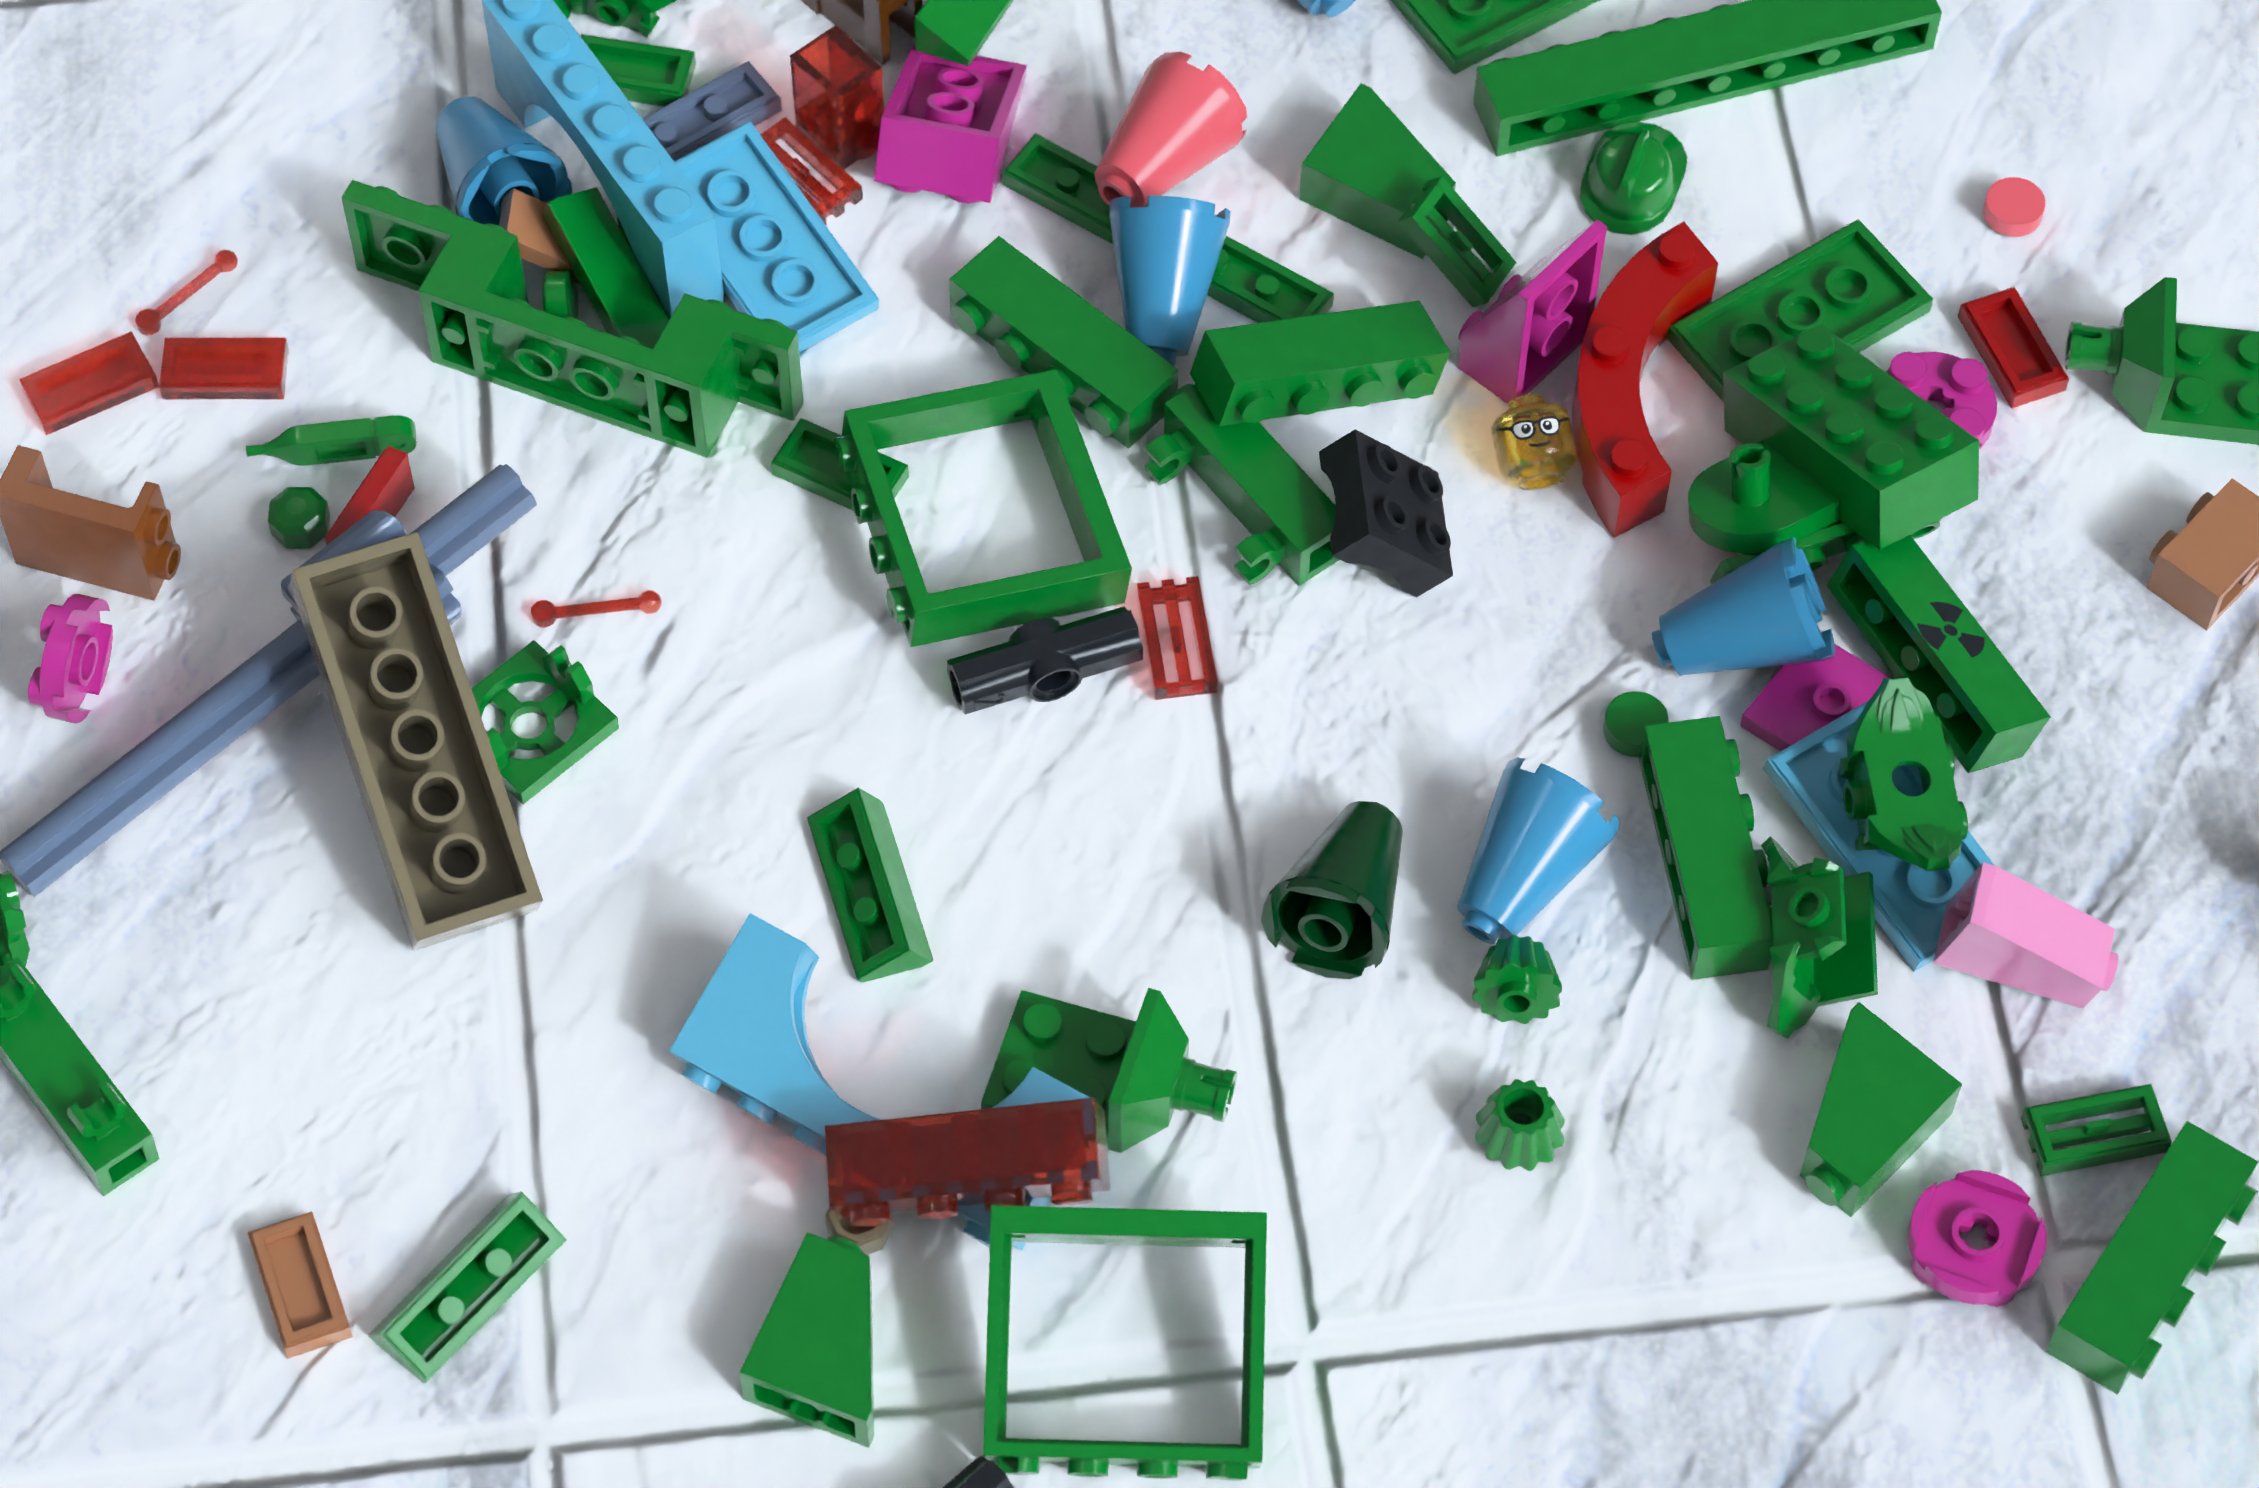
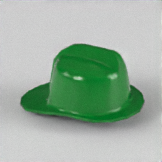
(1633, 177)

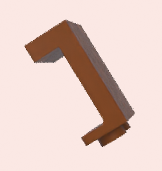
(83, 536)

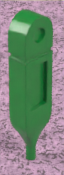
(340, 440)

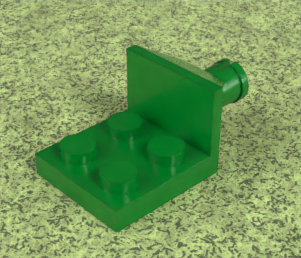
(2174, 373)
(1129, 1066)

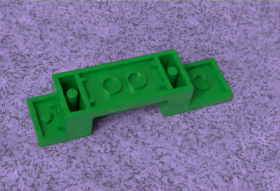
(487, 329)

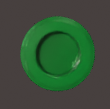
(560, 294)
(1626, 720)

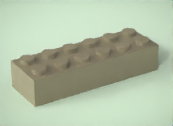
(415, 741)

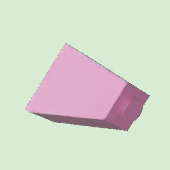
(2025, 939)

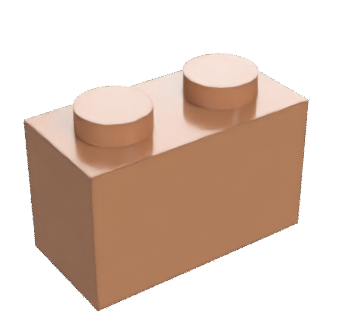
(2211, 557)

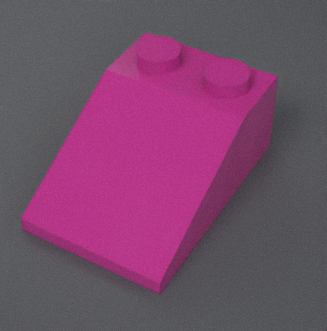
(949, 126)
(1535, 318)

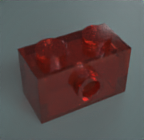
(838, 96)

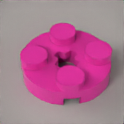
(1953, 382)
(73, 657)
(1969, 1274)

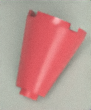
(1170, 130)

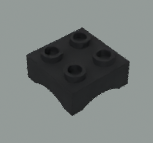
(1387, 512)

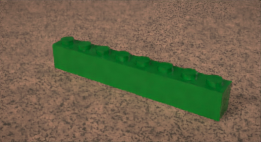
(1690, 64)

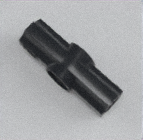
(1044, 660)

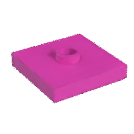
(1809, 697)

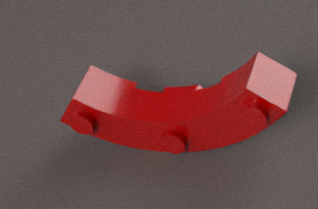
(1611, 437)

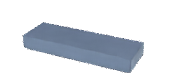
(714, 110)

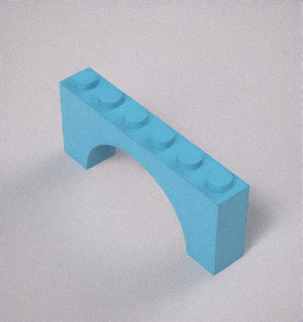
(550, 71)
(755, 1042)

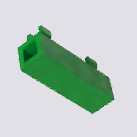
(1255, 481)
(69, 1084)

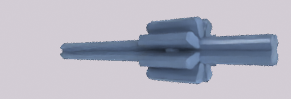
(251, 689)

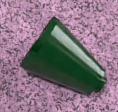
(1340, 894)

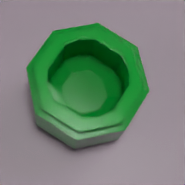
(298, 517)

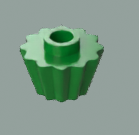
(1517, 981)
(1520, 1125)

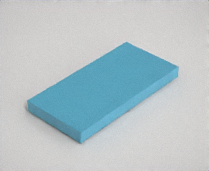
(773, 243)
(1906, 897)

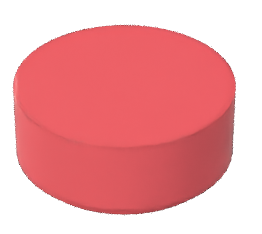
(2014, 206)

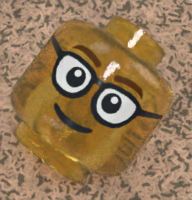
(1534, 442)

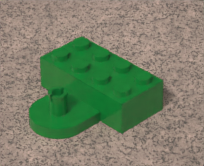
(1828, 444)

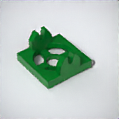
(594, 720)

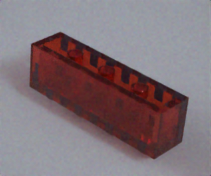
(967, 1160)

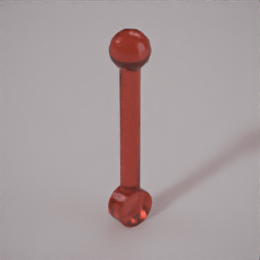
(149, 320)
(545, 613)

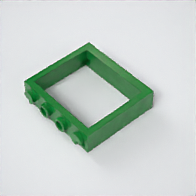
(1001, 602)
(1136, 1228)

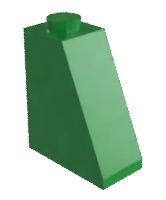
(1369, 170)
(1874, 1112)
(818, 1343)

